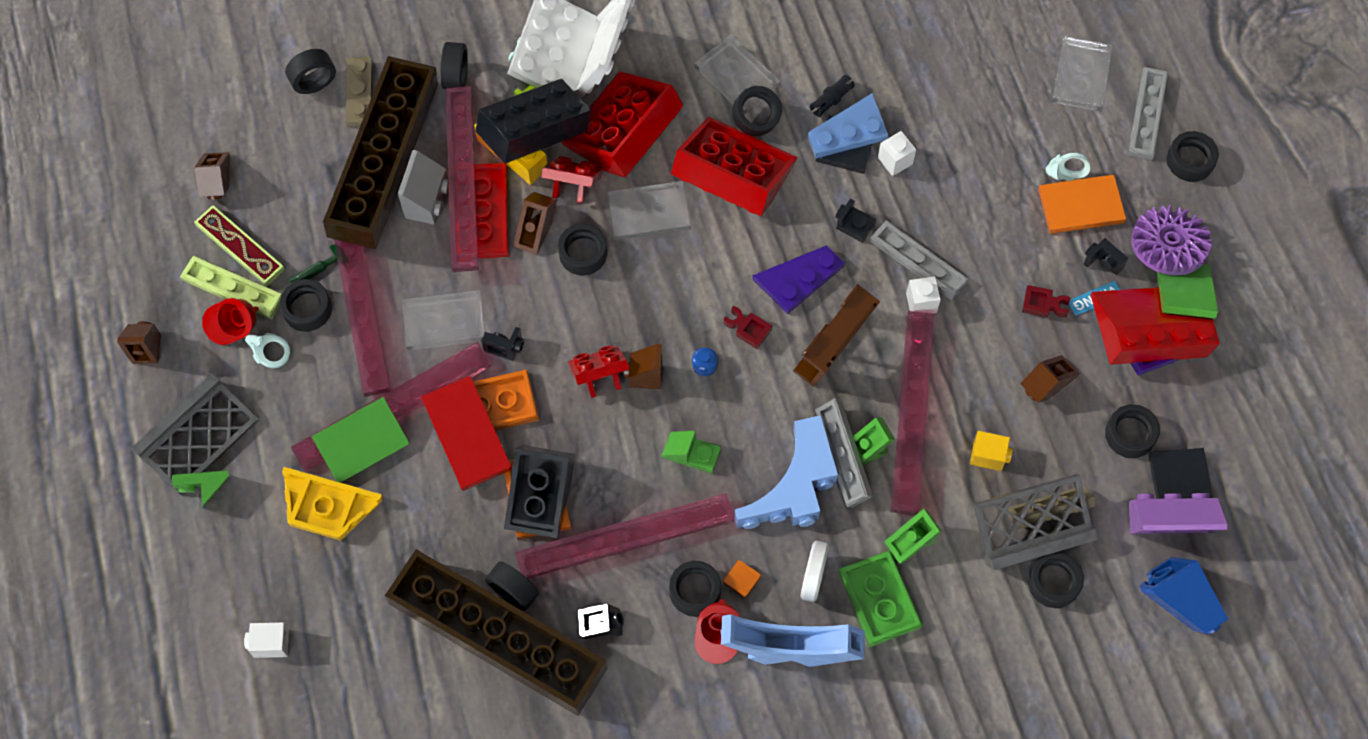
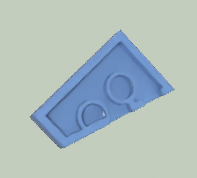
(850, 129)

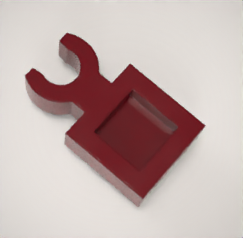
(1040, 302)
(750, 329)

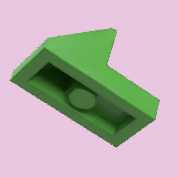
(873, 440)
(692, 452)
(208, 481)
(913, 536)

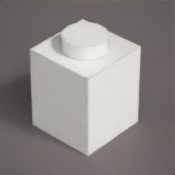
(896, 153)
(923, 295)
(267, 640)

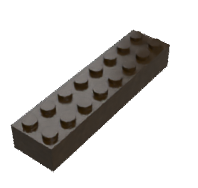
(381, 153)
(497, 632)

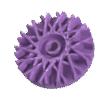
(1171, 241)

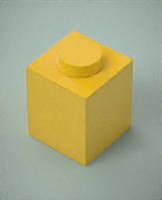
(990, 451)

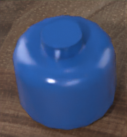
(704, 361)

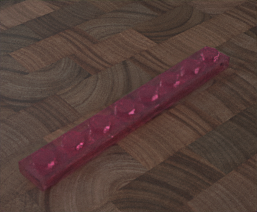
(462, 180)
(362, 318)
(408, 395)
(912, 413)
(625, 536)

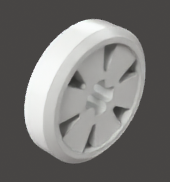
(814, 571)

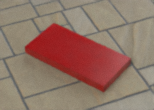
(492, 210)
(466, 433)

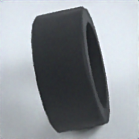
(454, 65)
(315, 80)
(762, 93)
(1197, 140)
(578, 232)
(303, 287)
(1141, 414)
(1065, 562)
(688, 568)
(512, 586)

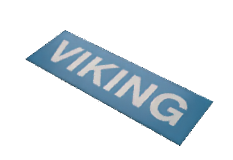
(1084, 302)

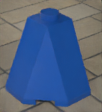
(1186, 594)

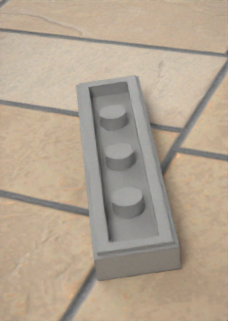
(1147, 113)
(918, 259)
(845, 453)

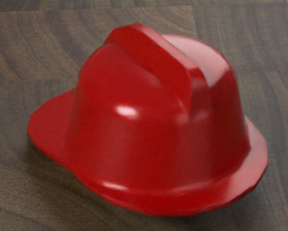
(229, 320)
(709, 633)

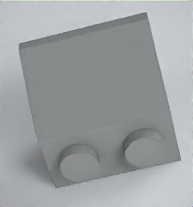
(423, 189)

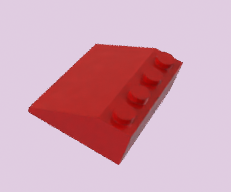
(626, 122)
(733, 165)
(1140, 332)

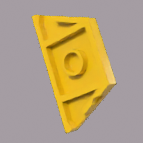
(325, 505)

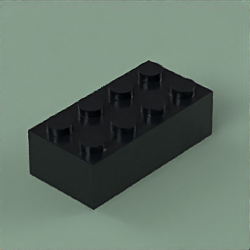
(532, 120)

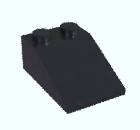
(538, 490)

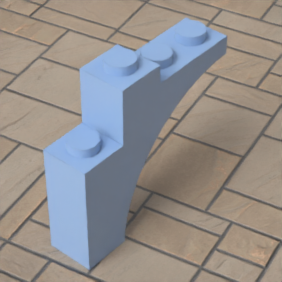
(795, 493)
(801, 644)

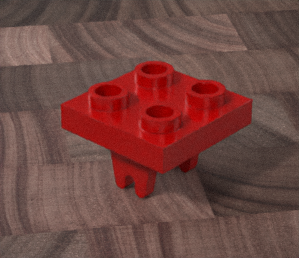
(564, 170)
(605, 362)

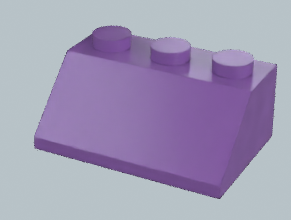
(1176, 514)

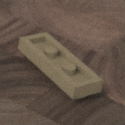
(358, 89)
(1057, 509)

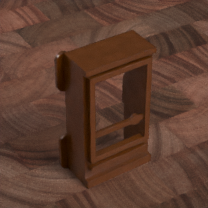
(836, 335)

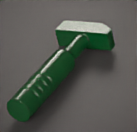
(315, 268)

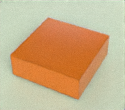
(741, 579)

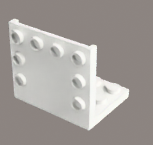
(569, 44)

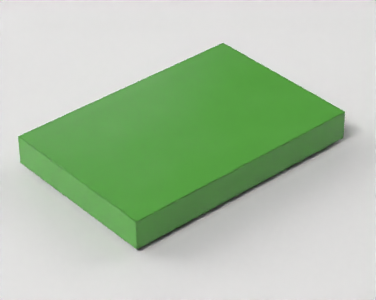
(1188, 293)
(360, 440)
(880, 598)

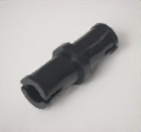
(832, 95)

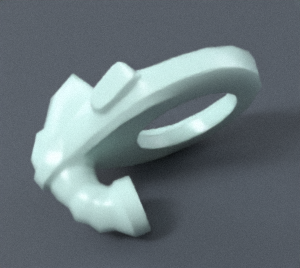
(1059, 172)
(258, 343)

